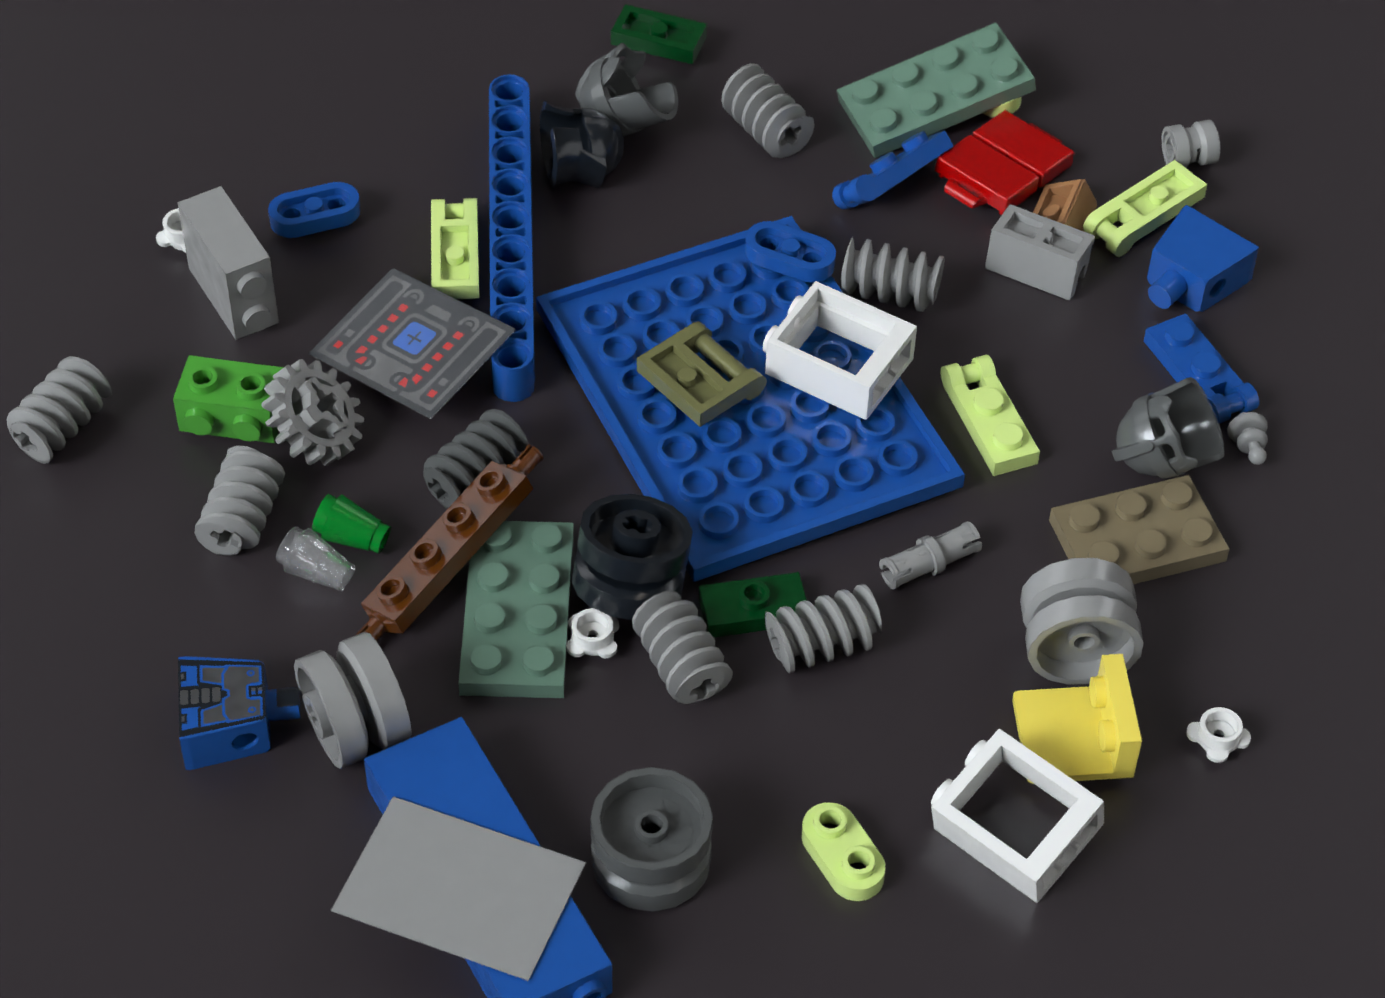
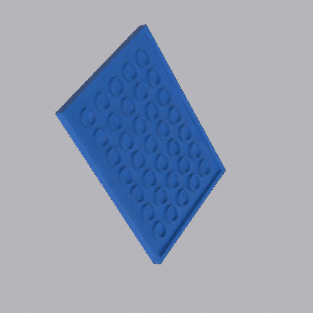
(769, 465)

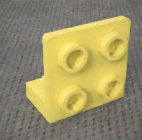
(1083, 729)

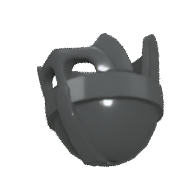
(613, 90)
(1170, 432)

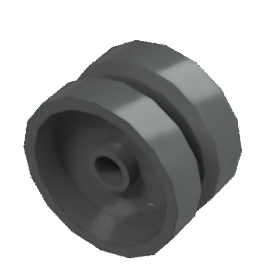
(651, 839)

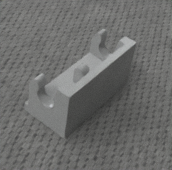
(1039, 251)

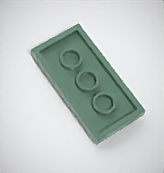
(936, 89)
(518, 612)

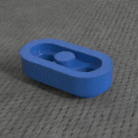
(314, 209)
(790, 251)

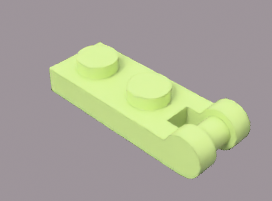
(1145, 207)
(455, 248)
(990, 416)

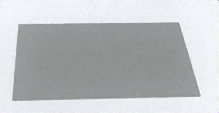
(459, 888)

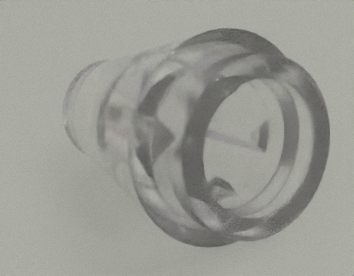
(314, 559)

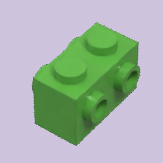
(224, 399)

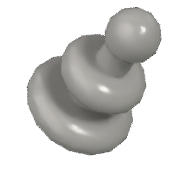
(1250, 434)

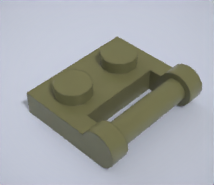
(691, 381)

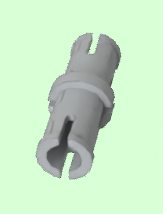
(930, 555)

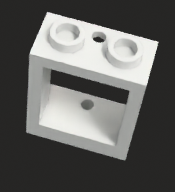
(857, 321)
(1056, 851)

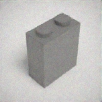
(228, 262)

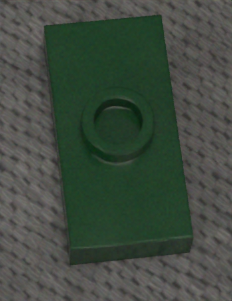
(659, 34)
(742, 604)

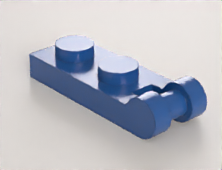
(891, 169)
(1189, 354)

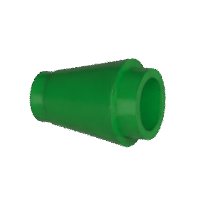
(350, 525)

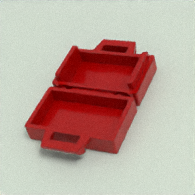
(1002, 163)

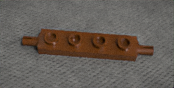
(448, 545)

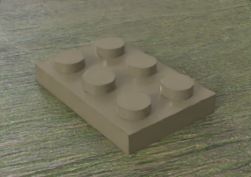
(1143, 530)

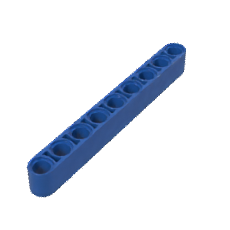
(511, 236)

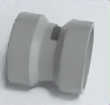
(1191, 144)

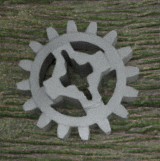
(313, 412)

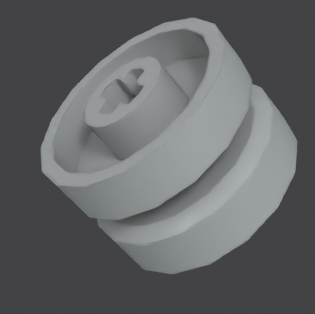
(1076, 616)
(352, 699)

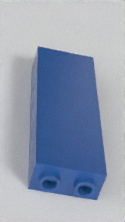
(454, 777)

